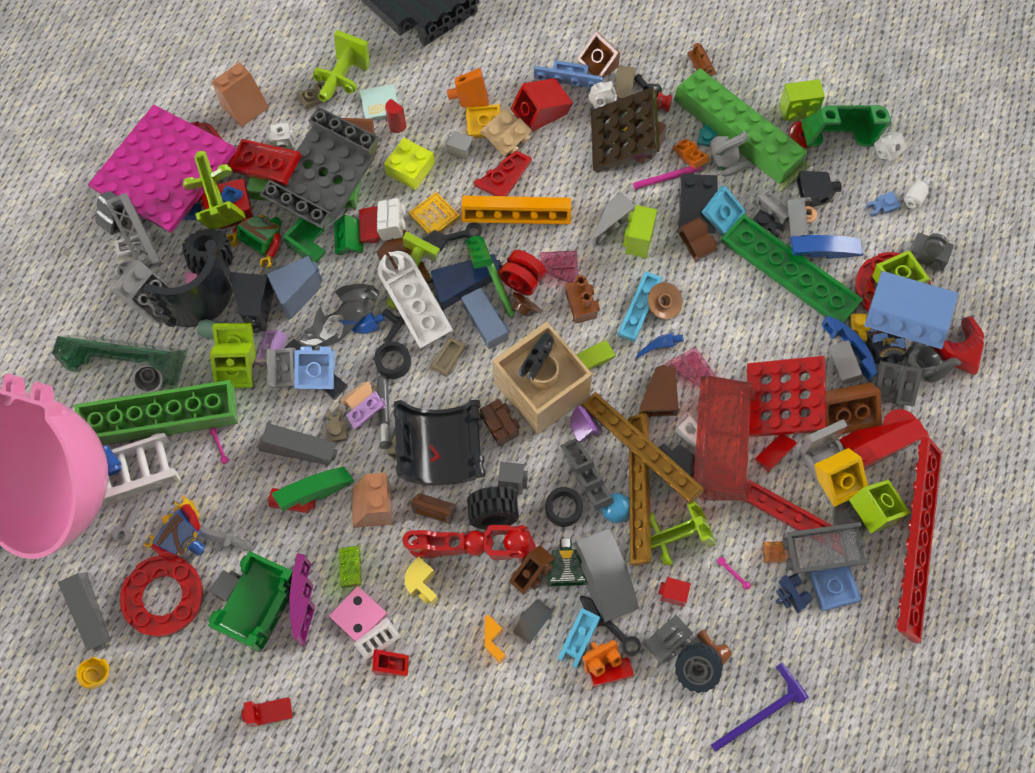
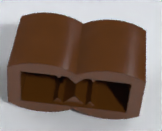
(697, 239)

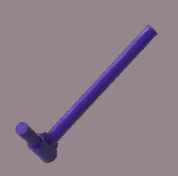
(795, 693)

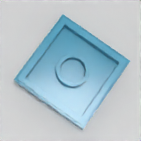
(723, 210)

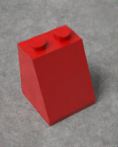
(541, 103)

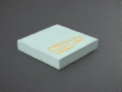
(375, 100)

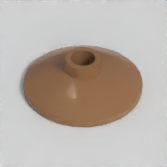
(671, 297)

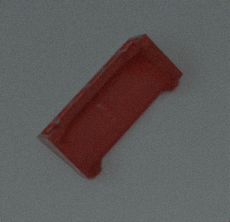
(723, 438)

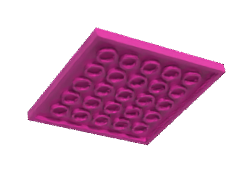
(156, 162)

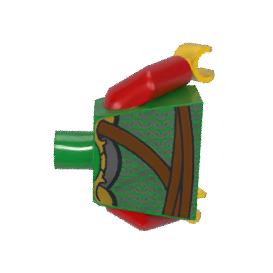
(259, 234)

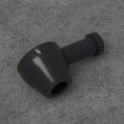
(638, 78)

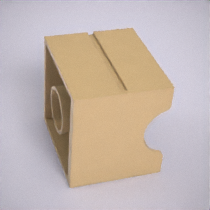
(555, 390)

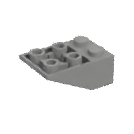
(131, 285)

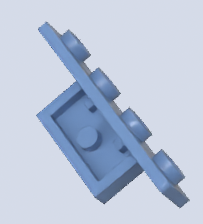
(567, 73)

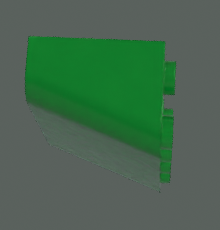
(865, 122)

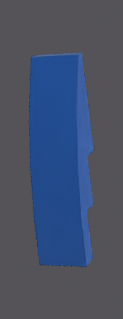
(826, 245)

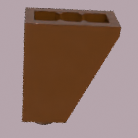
(661, 394)

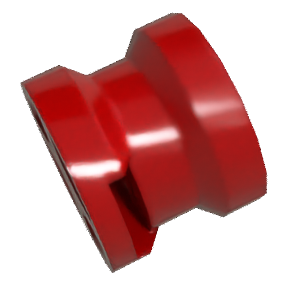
(665, 102)

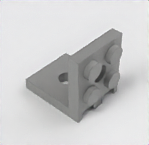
(822, 445)

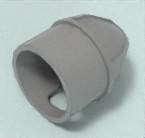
(146, 378)

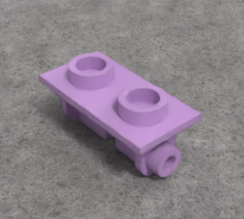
(365, 410)

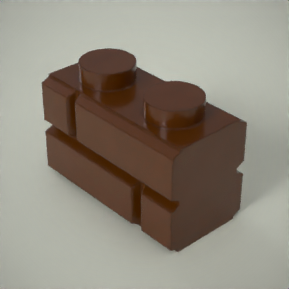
(499, 422)

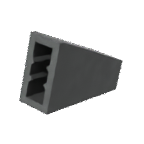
(297, 445)
(85, 611)

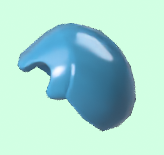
(619, 510)

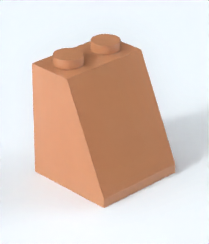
(239, 94)
(372, 501)

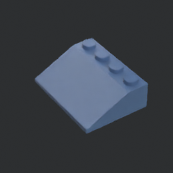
(911, 309)

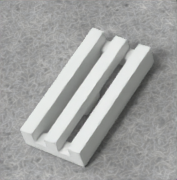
(125, 251)

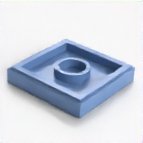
(834, 588)

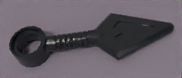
(439, 239)
(589, 605)

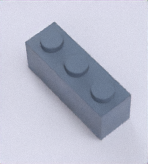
(485, 318)

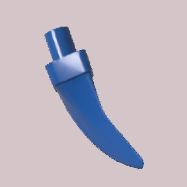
(366, 324)
(666, 340)

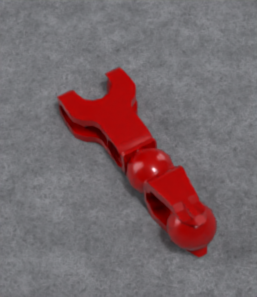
(475, 543)

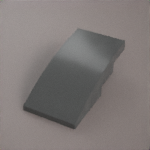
(606, 575)

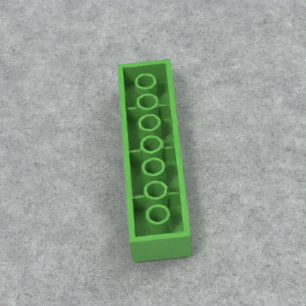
(729, 116)
(161, 412)

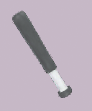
(383, 392)

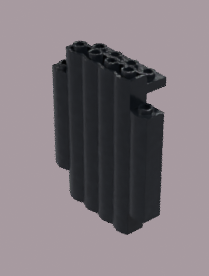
(428, 17)

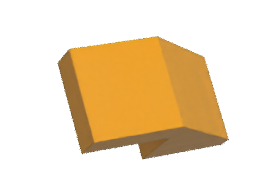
(492, 631)

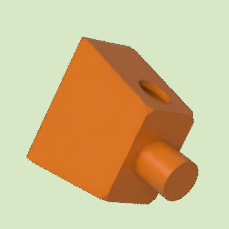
(470, 89)

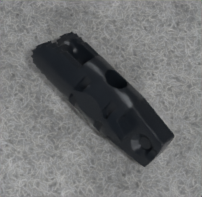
(536, 357)

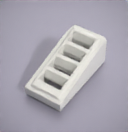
(372, 634)

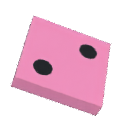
(357, 614)

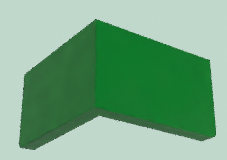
(301, 240)

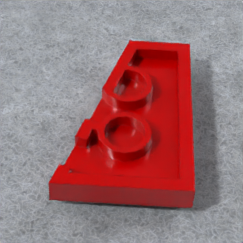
(505, 176)

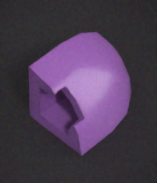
(584, 424)

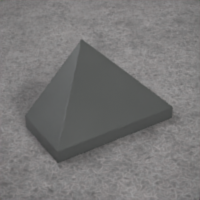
(532, 621)

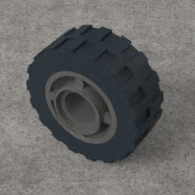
(699, 655)

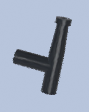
(398, 322)

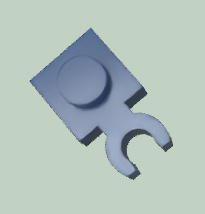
(886, 203)

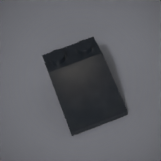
(694, 195)

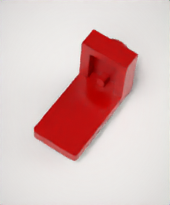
(266, 712)

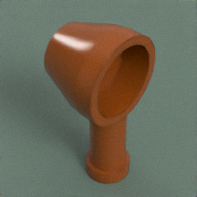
(723, 650)

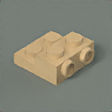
(506, 132)

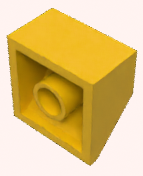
(841, 476)

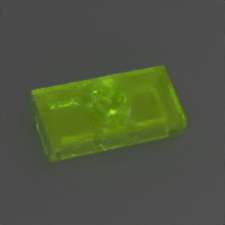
(350, 566)

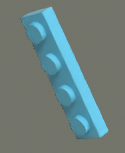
(638, 308)

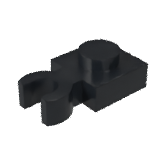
(767, 222)

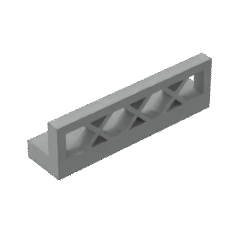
(141, 232)

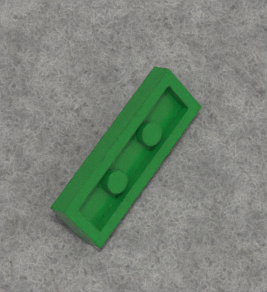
(478, 252)

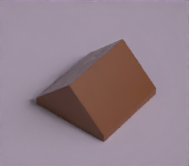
(599, 56)

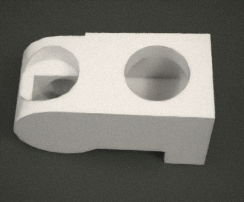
(688, 431)

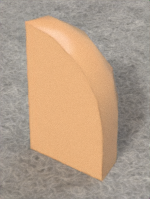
(357, 395)

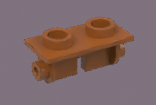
(701, 60)

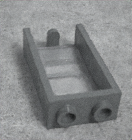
(824, 548)

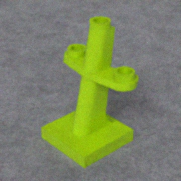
(349, 52)
(219, 213)
(419, 250)
(696, 525)

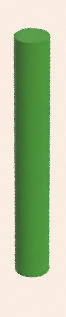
(501, 291)

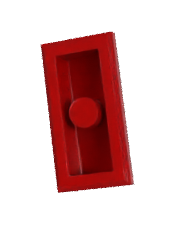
(368, 225)
(775, 452)
(613, 674)

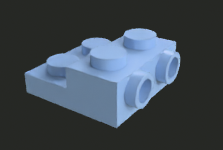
(314, 368)

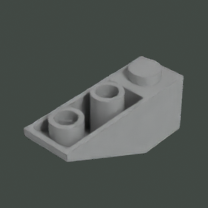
(614, 215)

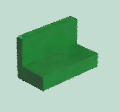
(347, 235)

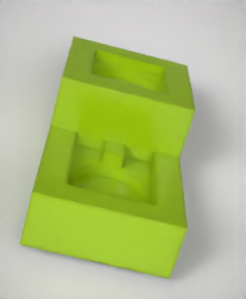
(596, 355)

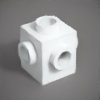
(602, 94)
(282, 136)
(890, 145)

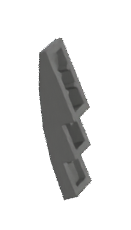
(586, 474)

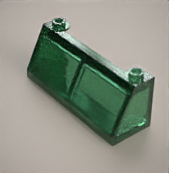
(78, 349)

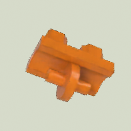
(599, 656)

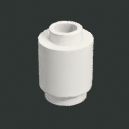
(916, 194)

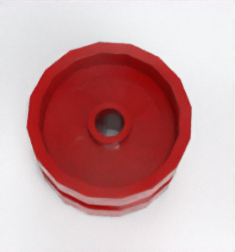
(522, 272)

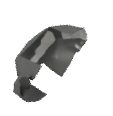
(353, 308)

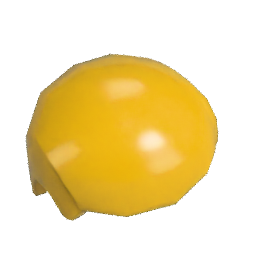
(87, 673)

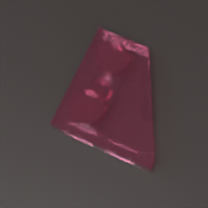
(561, 264)
(691, 366)

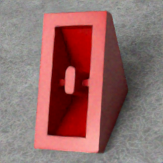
(389, 663)

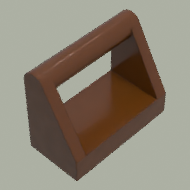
(433, 508)

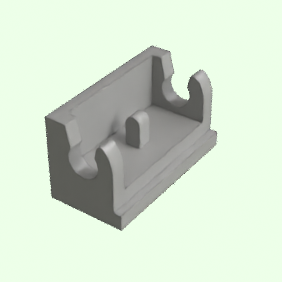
(772, 206)
(798, 216)
(845, 362)

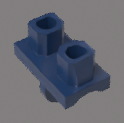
(788, 585)

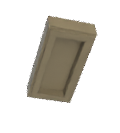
(448, 356)

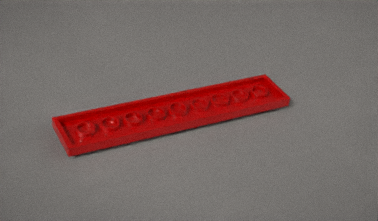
(920, 541)

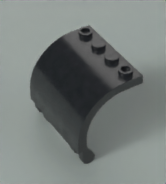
(198, 299)
(451, 433)

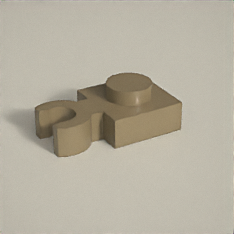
(336, 429)

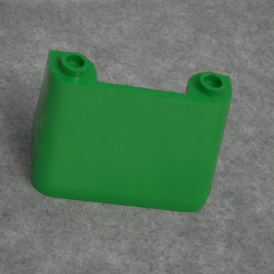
(254, 603)

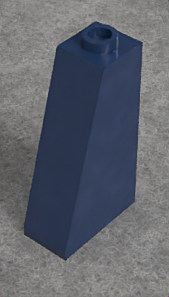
(459, 280)

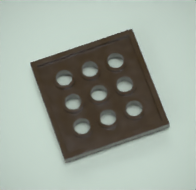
(633, 150)

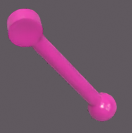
(224, 459)
(721, 561)

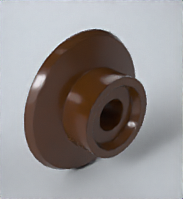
(524, 305)

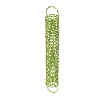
(793, 175)

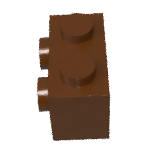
(531, 570)

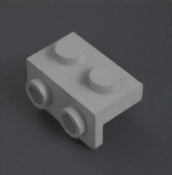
(280, 367)

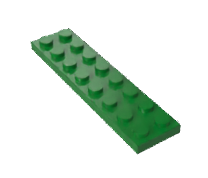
(792, 272)

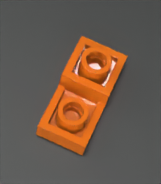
(690, 154)

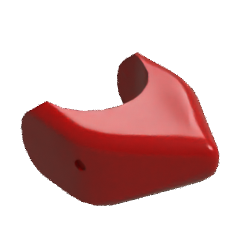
(968, 351)

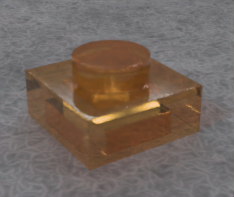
(773, 552)

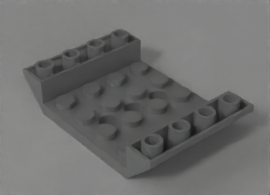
(331, 146)

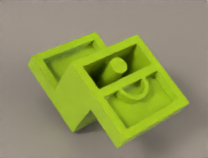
(233, 353)

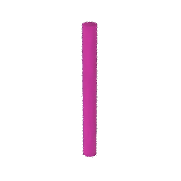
(664, 177)

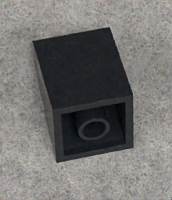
(253, 298)

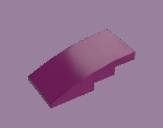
(300, 604)

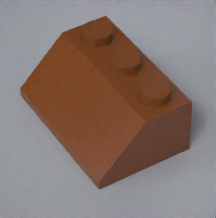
(855, 404)

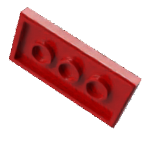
(264, 161)

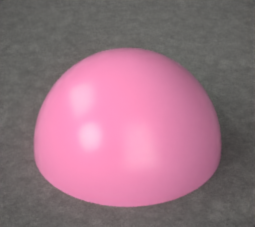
(48, 471)

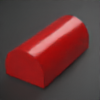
(395, 116)

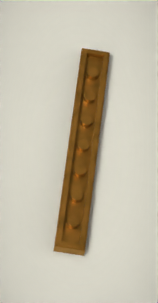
(643, 448)
(639, 500)

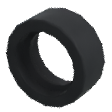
(392, 373)
(564, 491)

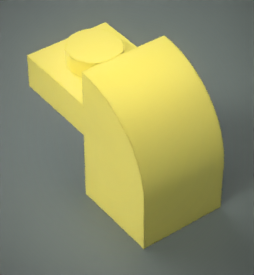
(415, 579)

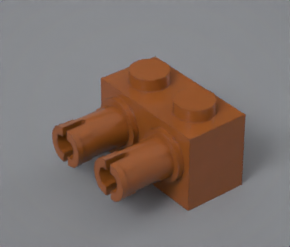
(581, 300)

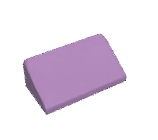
(272, 340)

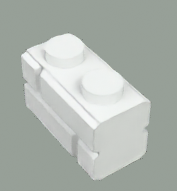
(390, 219)

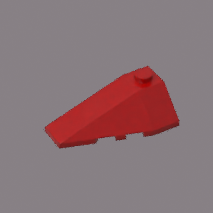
(883, 441)

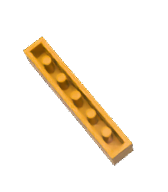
(516, 209)

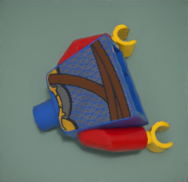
(178, 533)

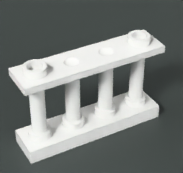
(147, 481)

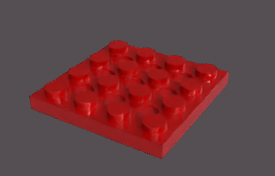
(815, 402)

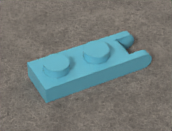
(580, 636)

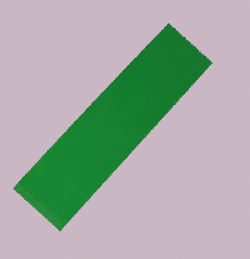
(312, 487)

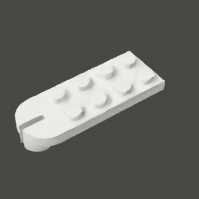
(413, 298)

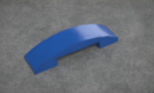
(835, 327)

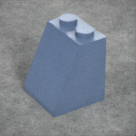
(295, 284)

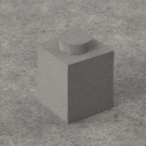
(460, 145)

